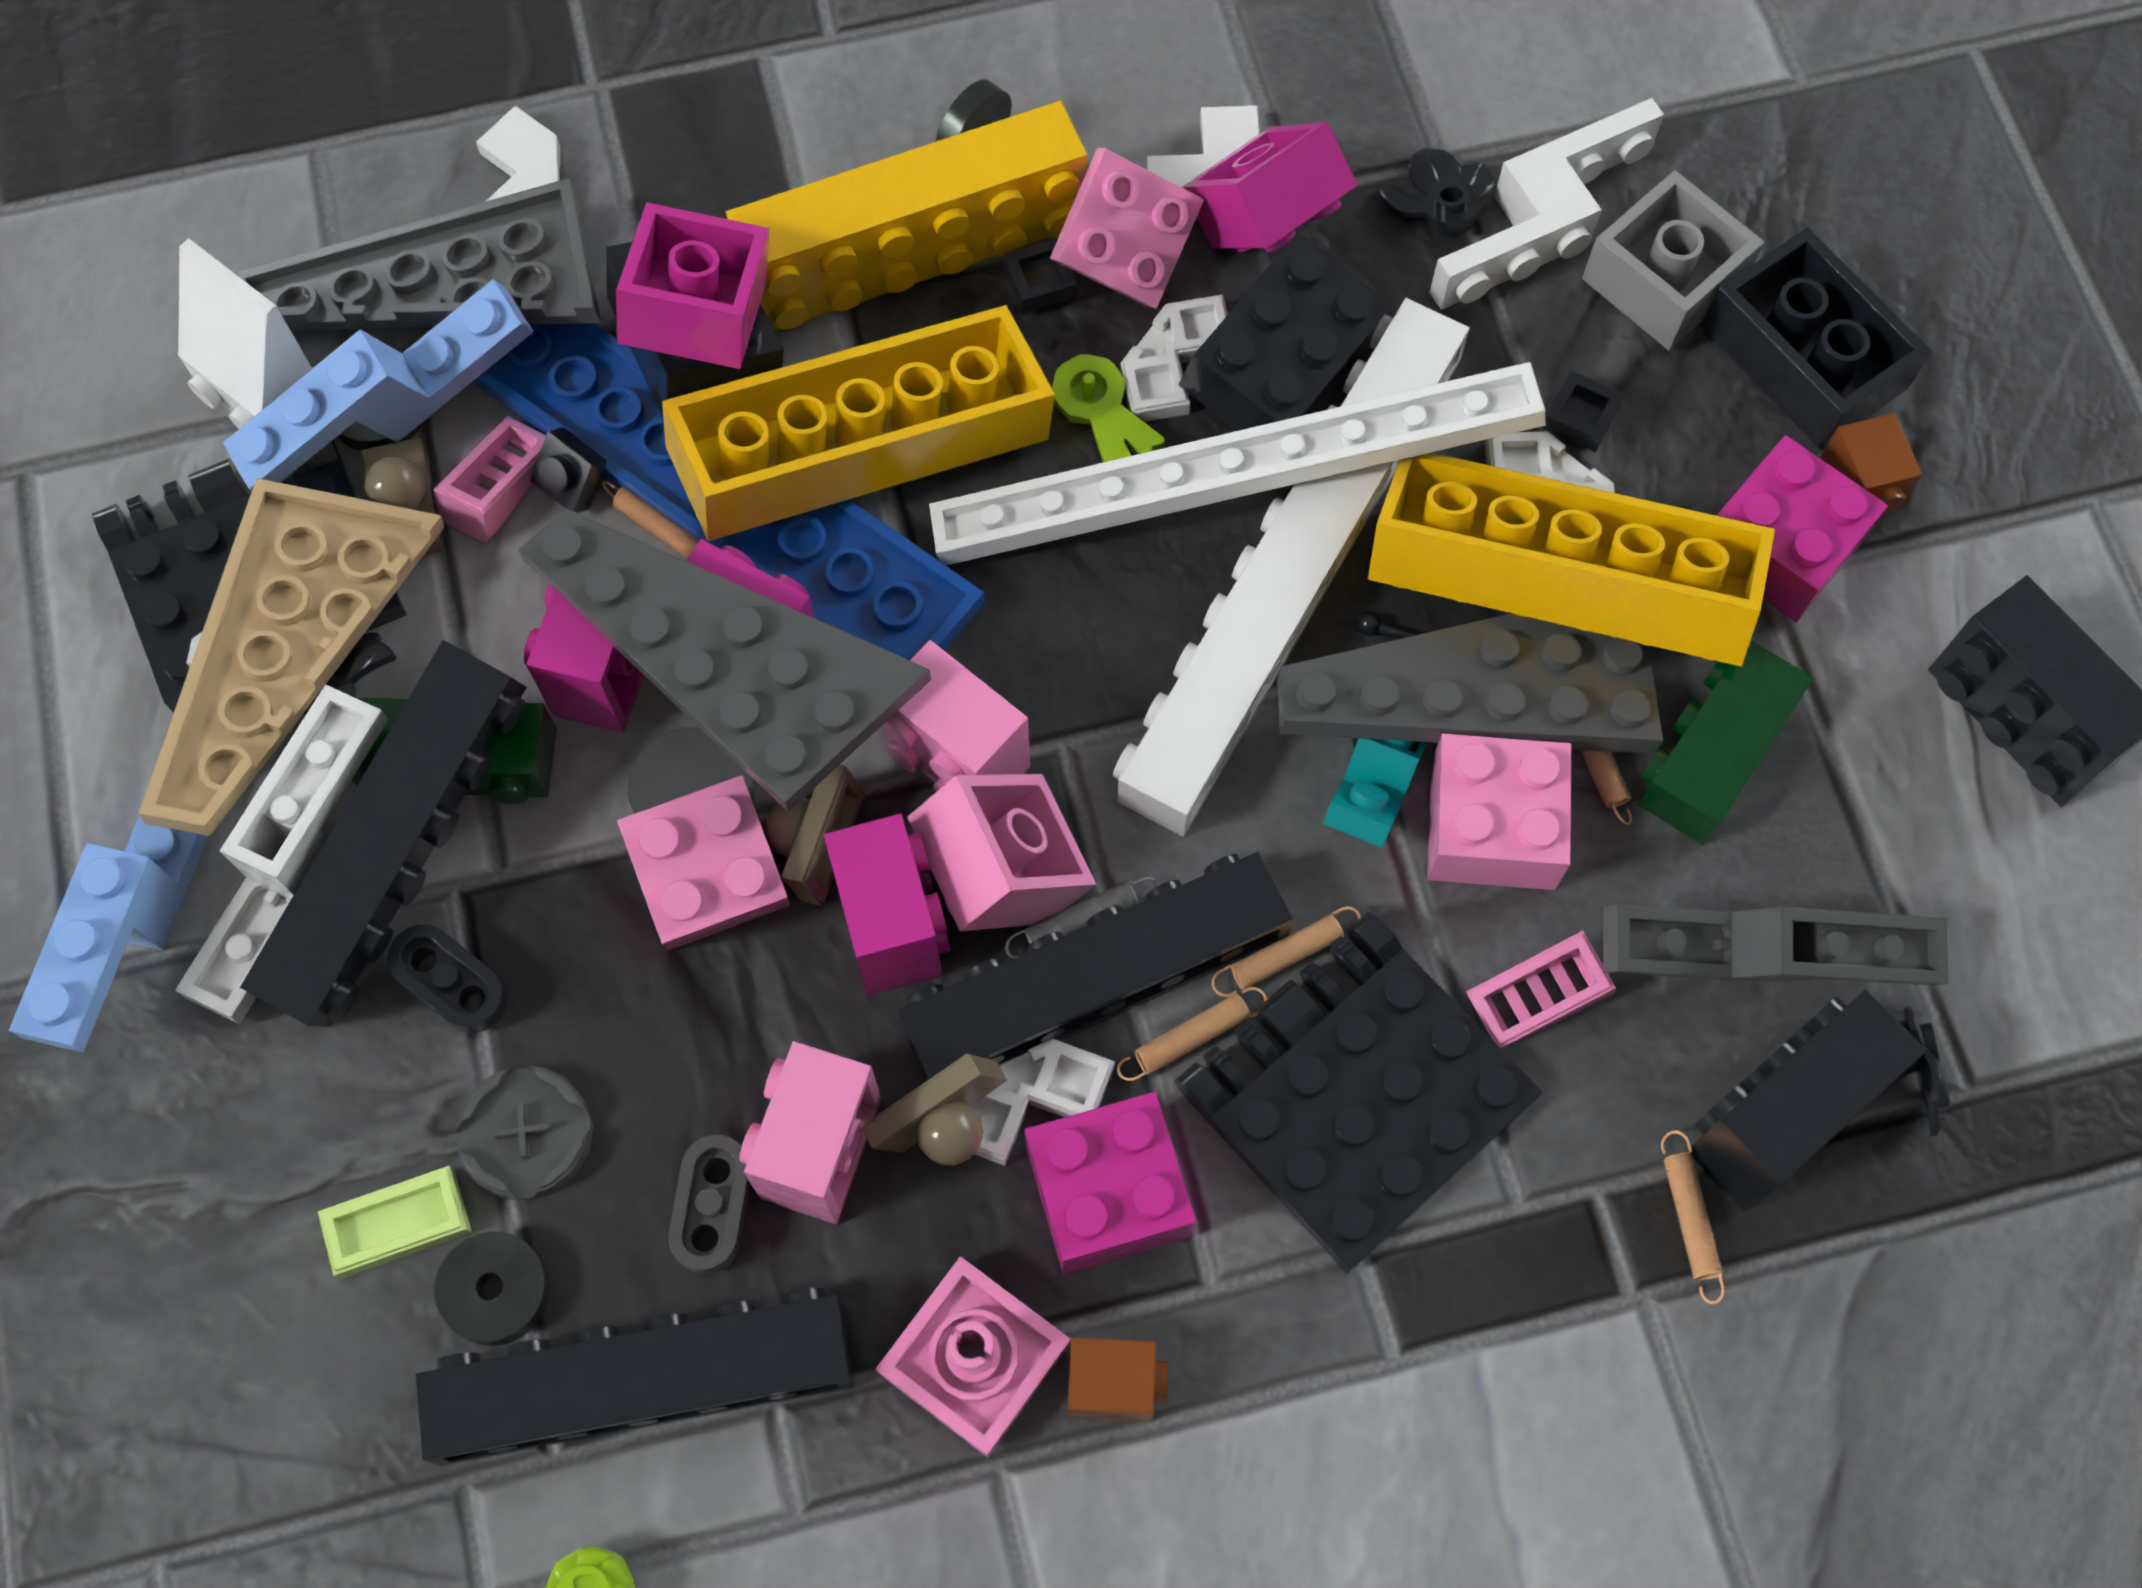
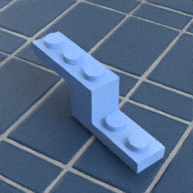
(378, 386)
(108, 903)

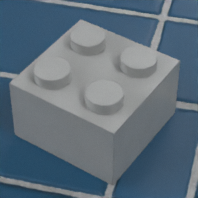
(1670, 258)

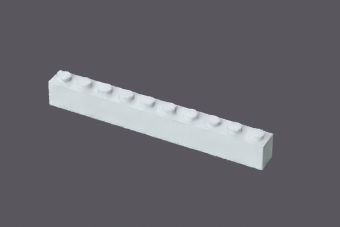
(1274, 592)

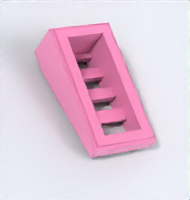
(482, 511)
(1589, 965)

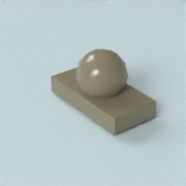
(402, 478)
(801, 831)
(939, 1113)

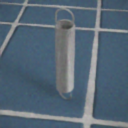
(1075, 917)

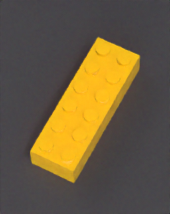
(917, 214)
(856, 421)
(1573, 556)

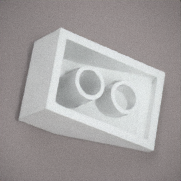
(232, 338)

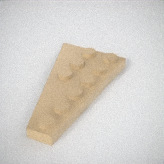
(285, 616)

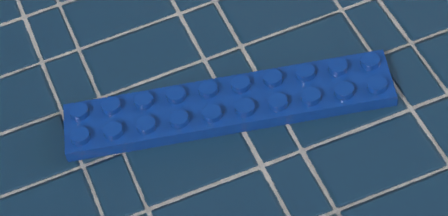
(847, 560)

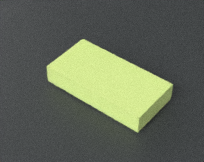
(394, 1222)

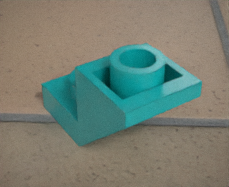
(1374, 788)

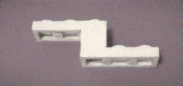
(1546, 204)
(279, 843)

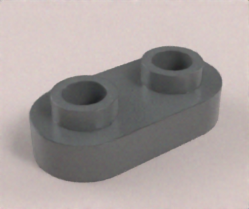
(709, 1205)

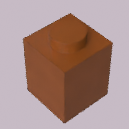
(1875, 458)
(1115, 1380)

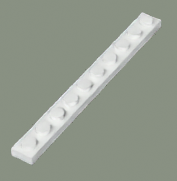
(1238, 464)

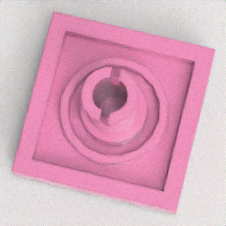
(1126, 228)
(973, 1356)

